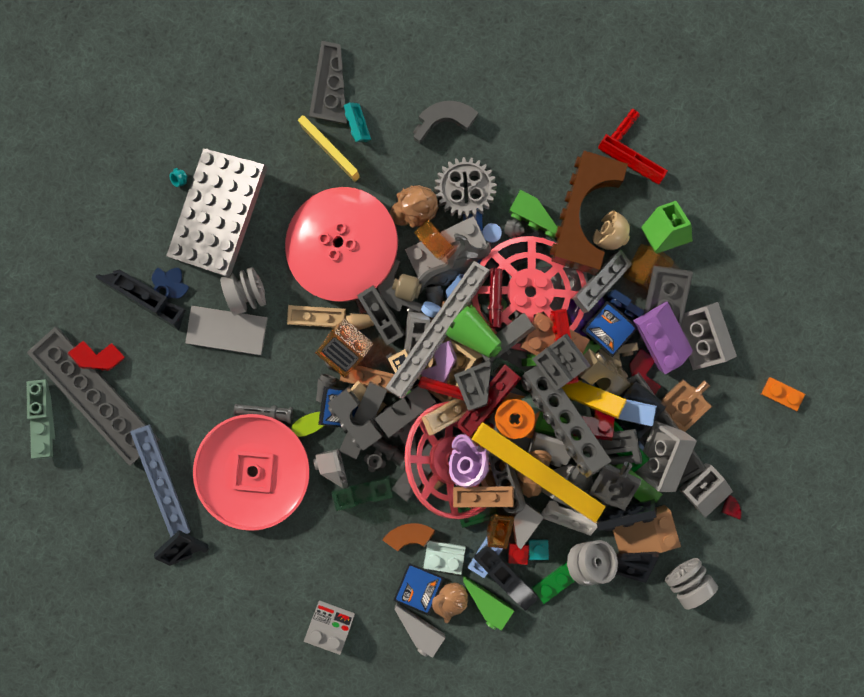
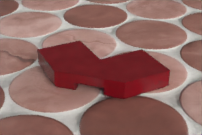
(641, 364)

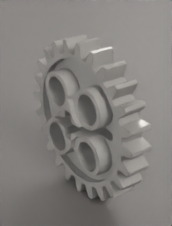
(482, 187)

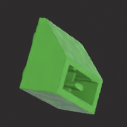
(667, 228)

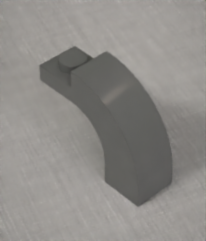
(444, 112)
(389, 295)

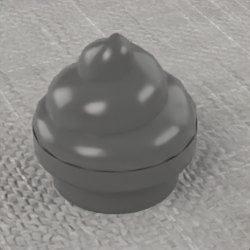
(514, 228)

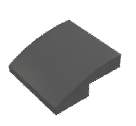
(561, 362)

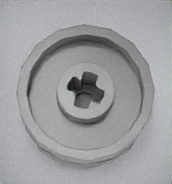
(592, 563)

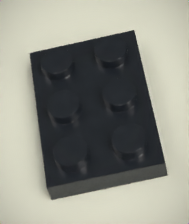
(642, 395)
(637, 512)

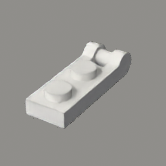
(568, 518)

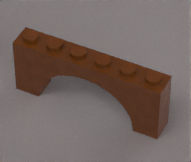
(572, 246)

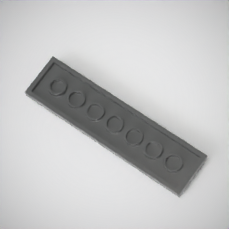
(89, 393)

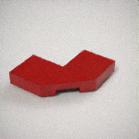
(104, 360)

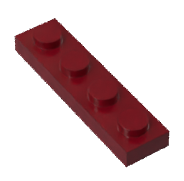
(498, 390)

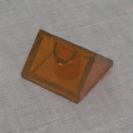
(642, 265)

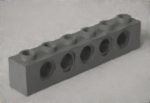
(575, 423)

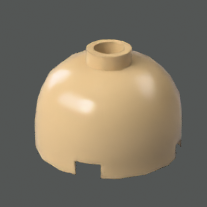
(613, 232)

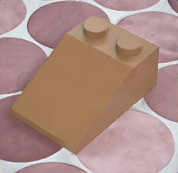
(653, 536)

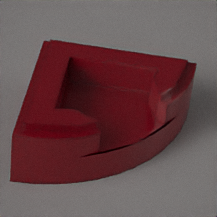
(732, 507)

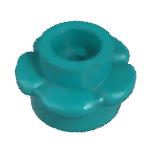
(178, 177)

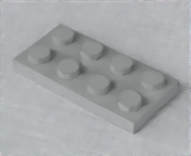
(424, 260)

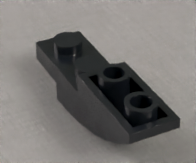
(506, 577)

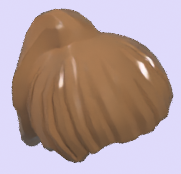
(450, 601)

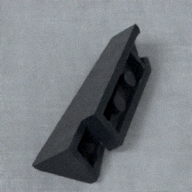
(144, 297)

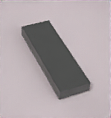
(513, 334)

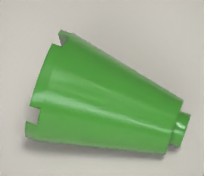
(474, 333)

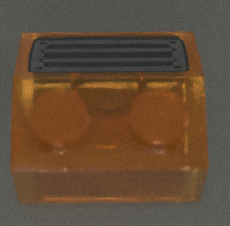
(344, 348)

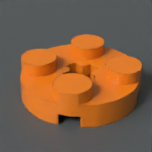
(526, 418)

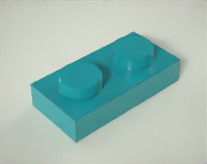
(357, 122)

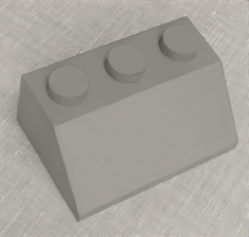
(707, 336)
(668, 454)

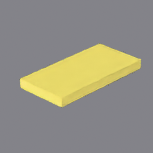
(326, 145)

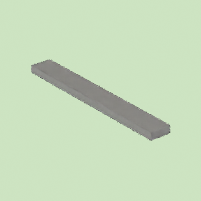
(437, 329)

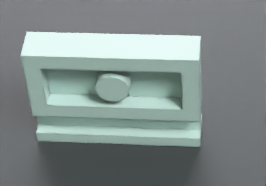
(444, 557)

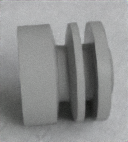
(242, 291)
(691, 583)

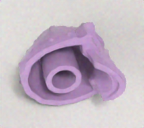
(468, 462)

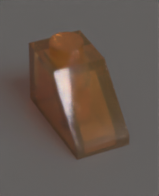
(434, 240)
(499, 530)

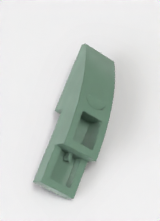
(41, 419)

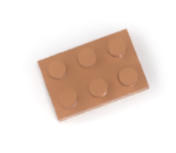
(544, 337)

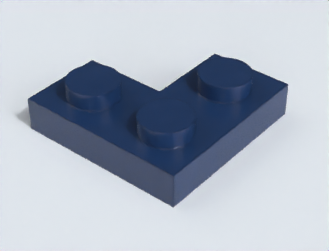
(621, 301)

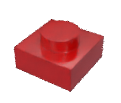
(518, 555)

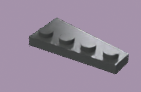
(328, 89)

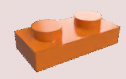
(783, 394)

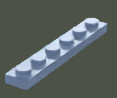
(160, 480)

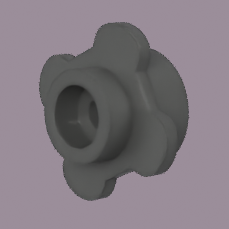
(373, 466)

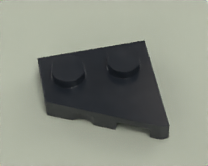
(636, 565)

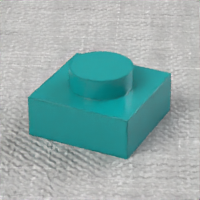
(538, 549)

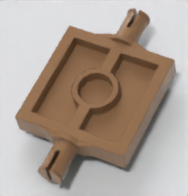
(686, 404)

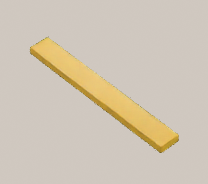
(538, 472)

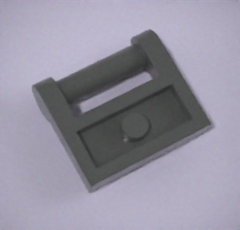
(623, 442)

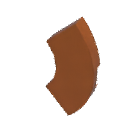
(409, 534)

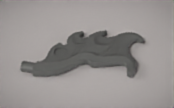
(457, 263)

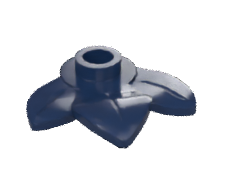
(170, 281)

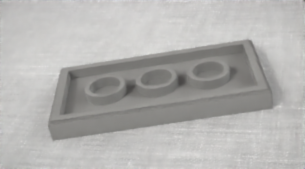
(226, 331)

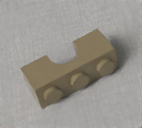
(604, 374)

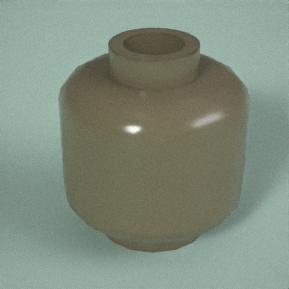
(407, 287)

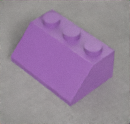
(664, 338)

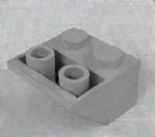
(706, 490)

